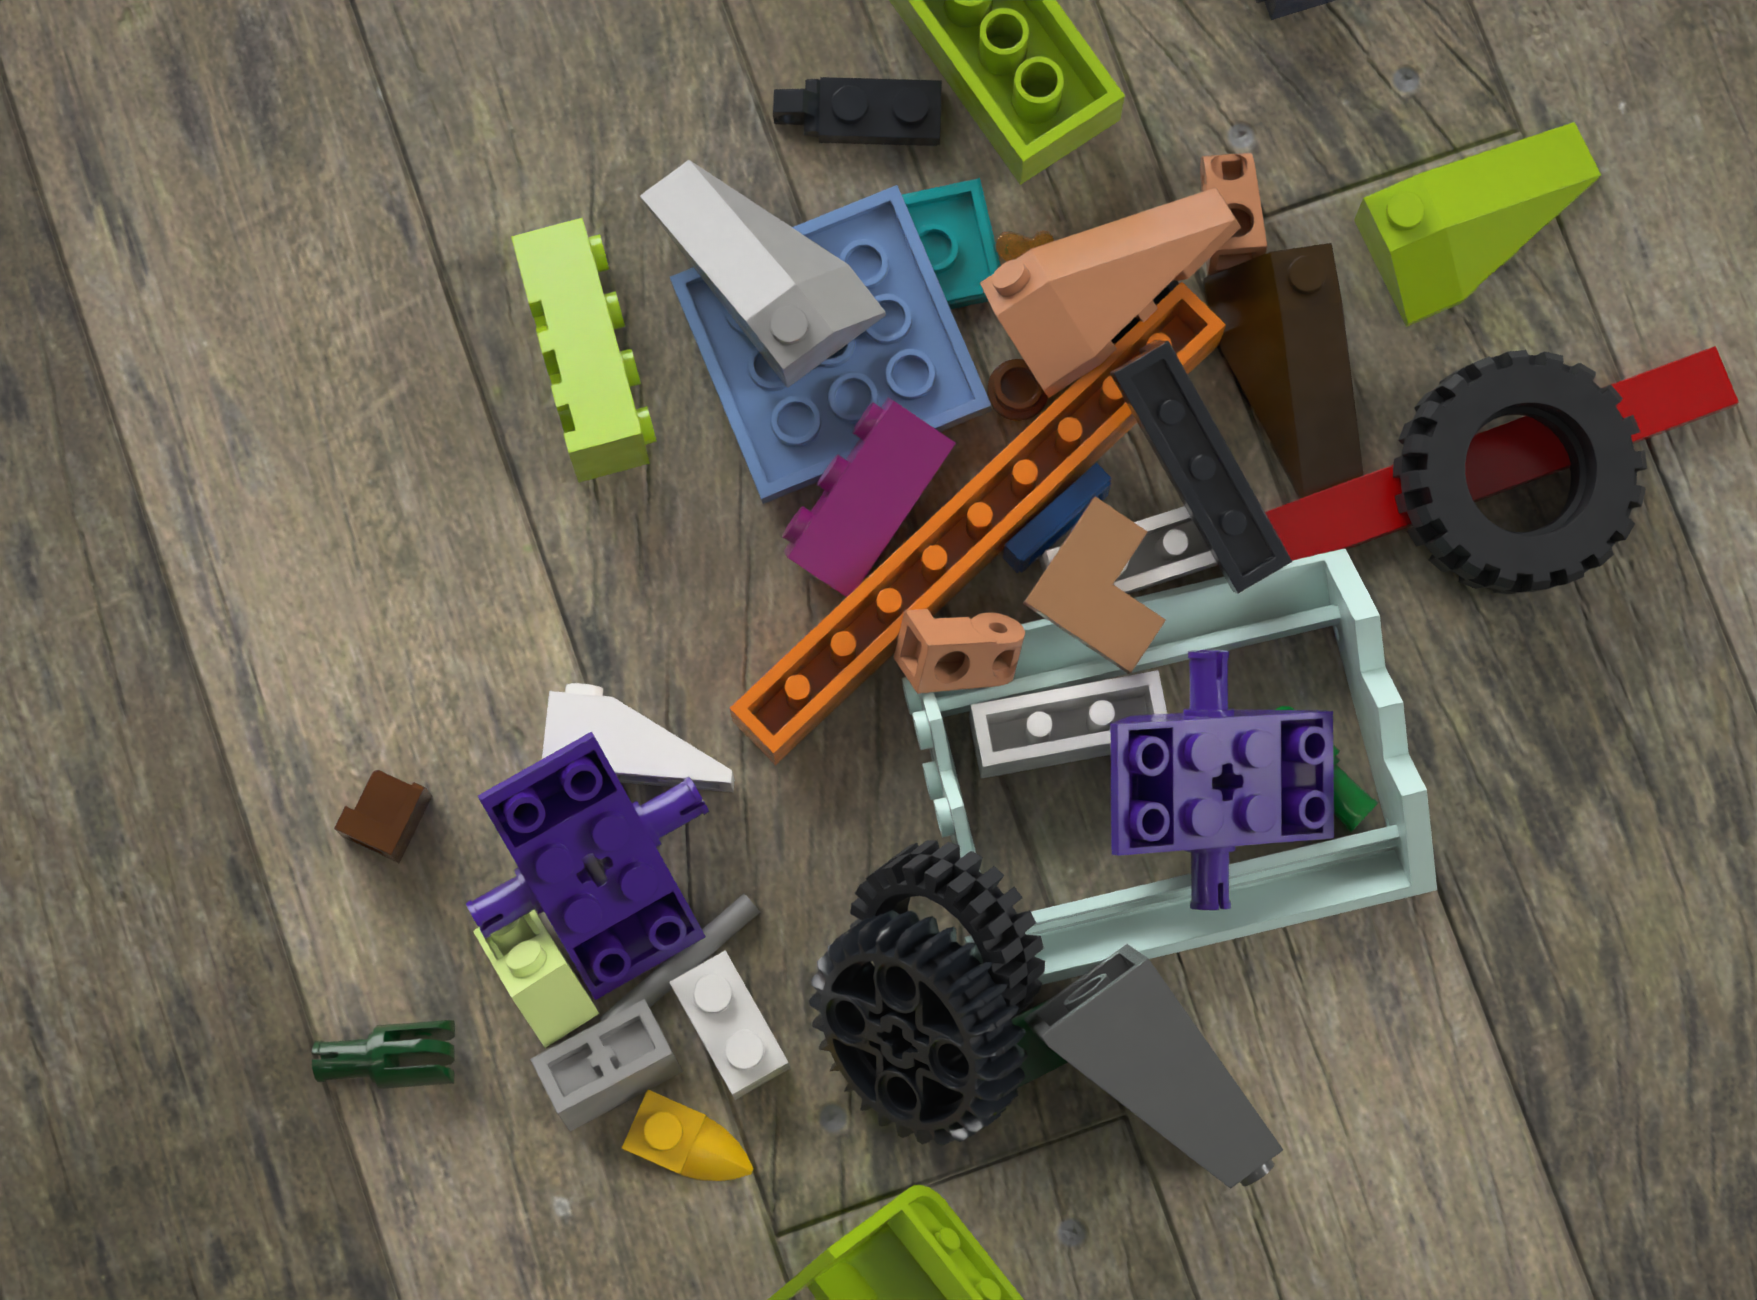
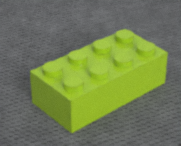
(1018, 75)

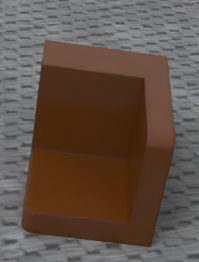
(385, 815)

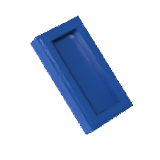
(1056, 519)

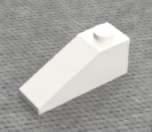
(631, 742)

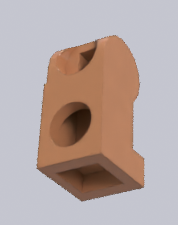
(1237, 182)
(958, 650)

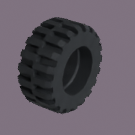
(1600, 468)

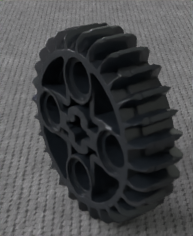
(918, 1027)

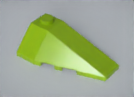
(1465, 219)

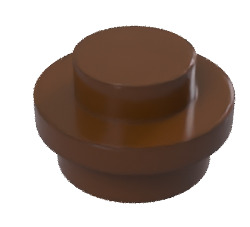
(1015, 391)

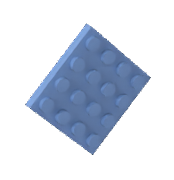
(906, 356)

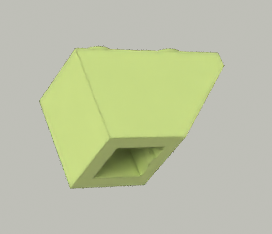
(538, 978)

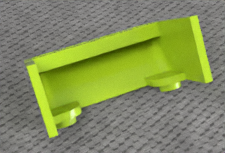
(905, 1253)

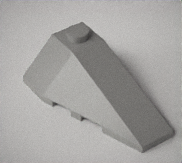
(771, 279)

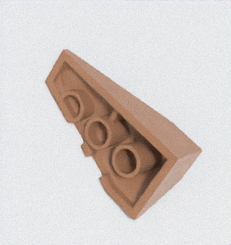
(1082, 290)

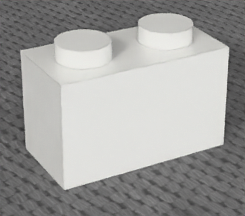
(730, 1025)

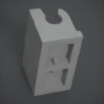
(606, 1065)

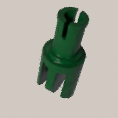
(391, 1056)

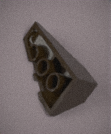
(1292, 360)

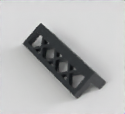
(1200, 466)

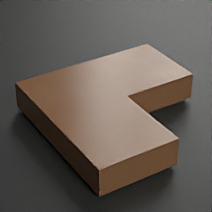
(1080, 592)

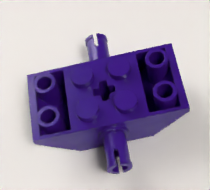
(1219, 779)
(591, 864)

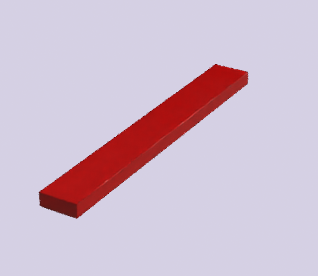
(1502, 458)

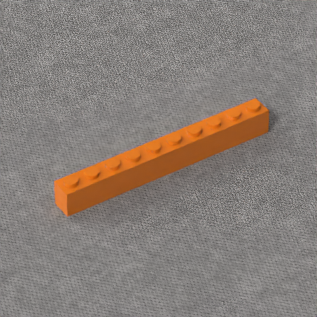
(963, 535)

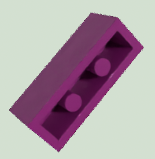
(866, 496)

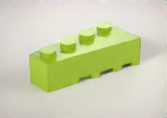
(581, 349)

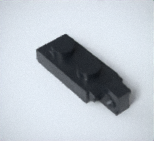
(864, 110)

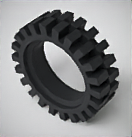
(972, 900)

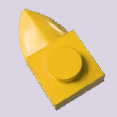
(685, 1141)

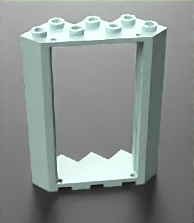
(1262, 890)

